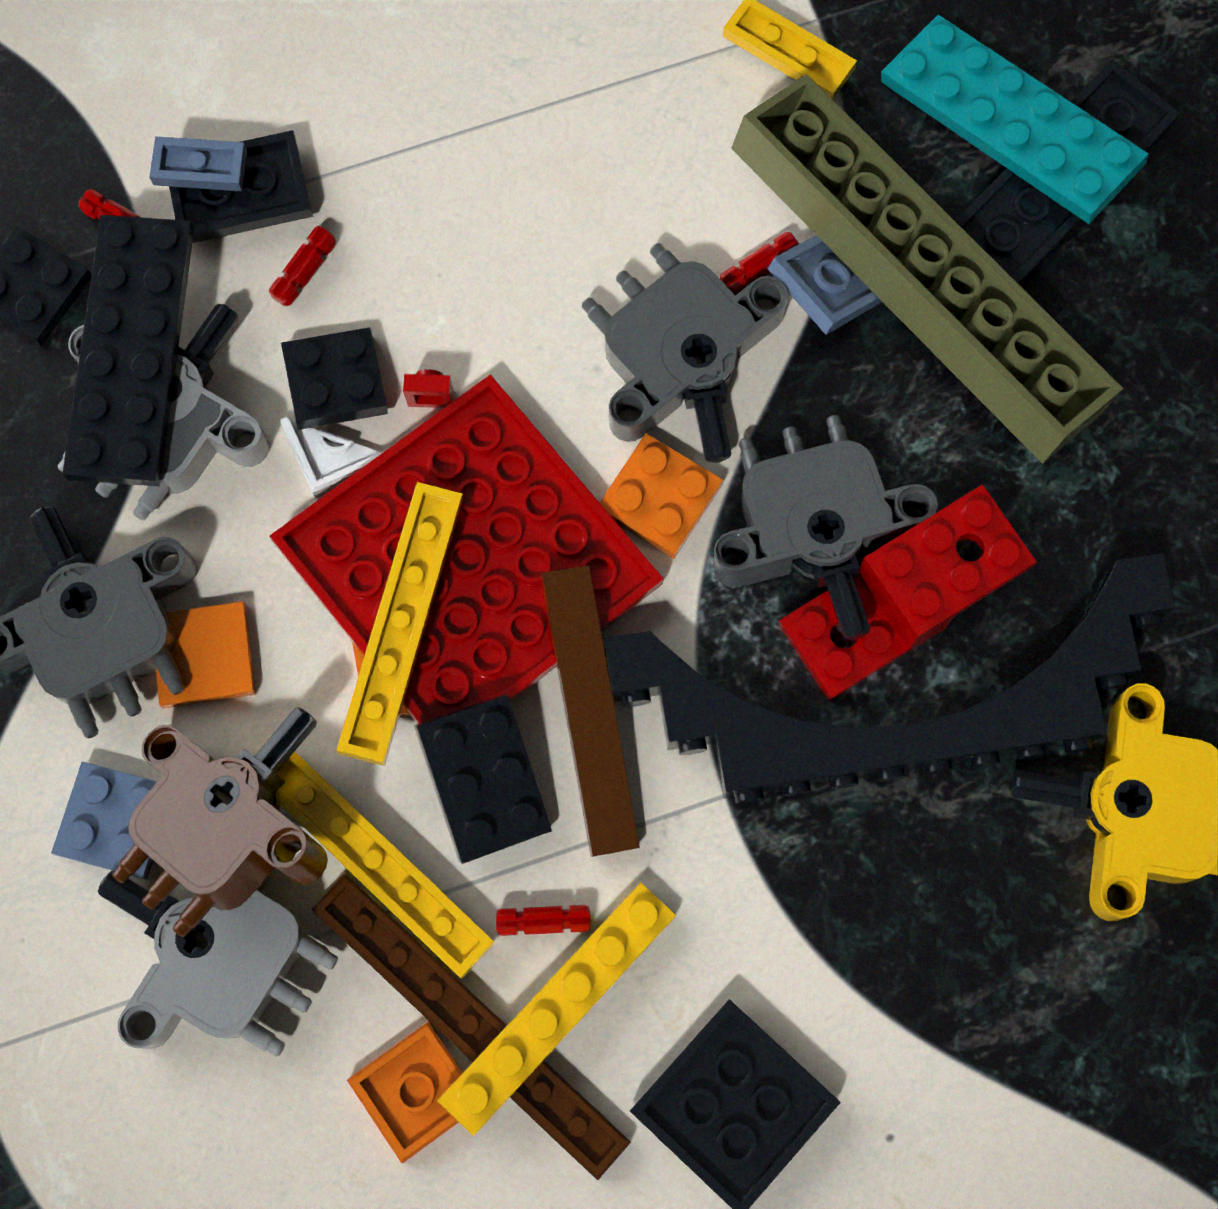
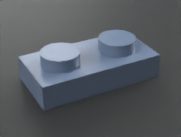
(198, 163)

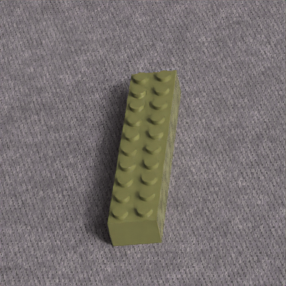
(925, 268)

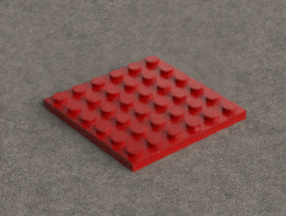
(515, 522)

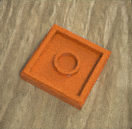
(211, 655)
(404, 1088)

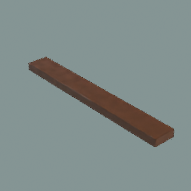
(466, 1022)

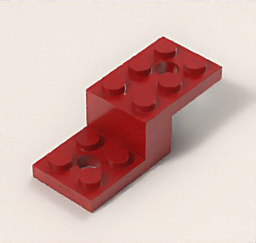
(910, 591)

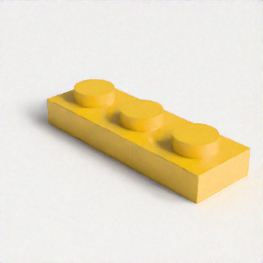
(788, 47)

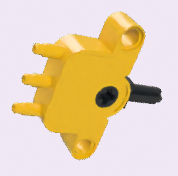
(1175, 796)

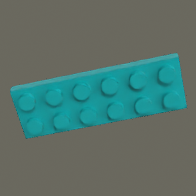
(1014, 118)

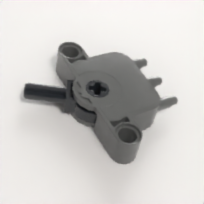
(666, 325)

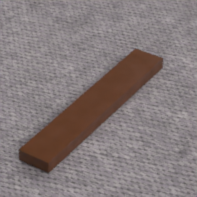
(590, 711)

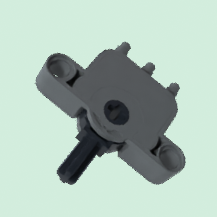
(811, 493)
(112, 642)

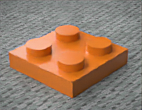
(660, 495)

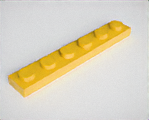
(400, 624)
(381, 867)
(556, 1009)

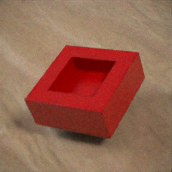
(428, 389)

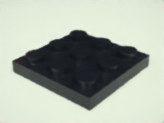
(735, 1107)

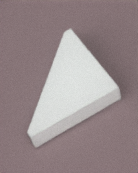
(326, 456)

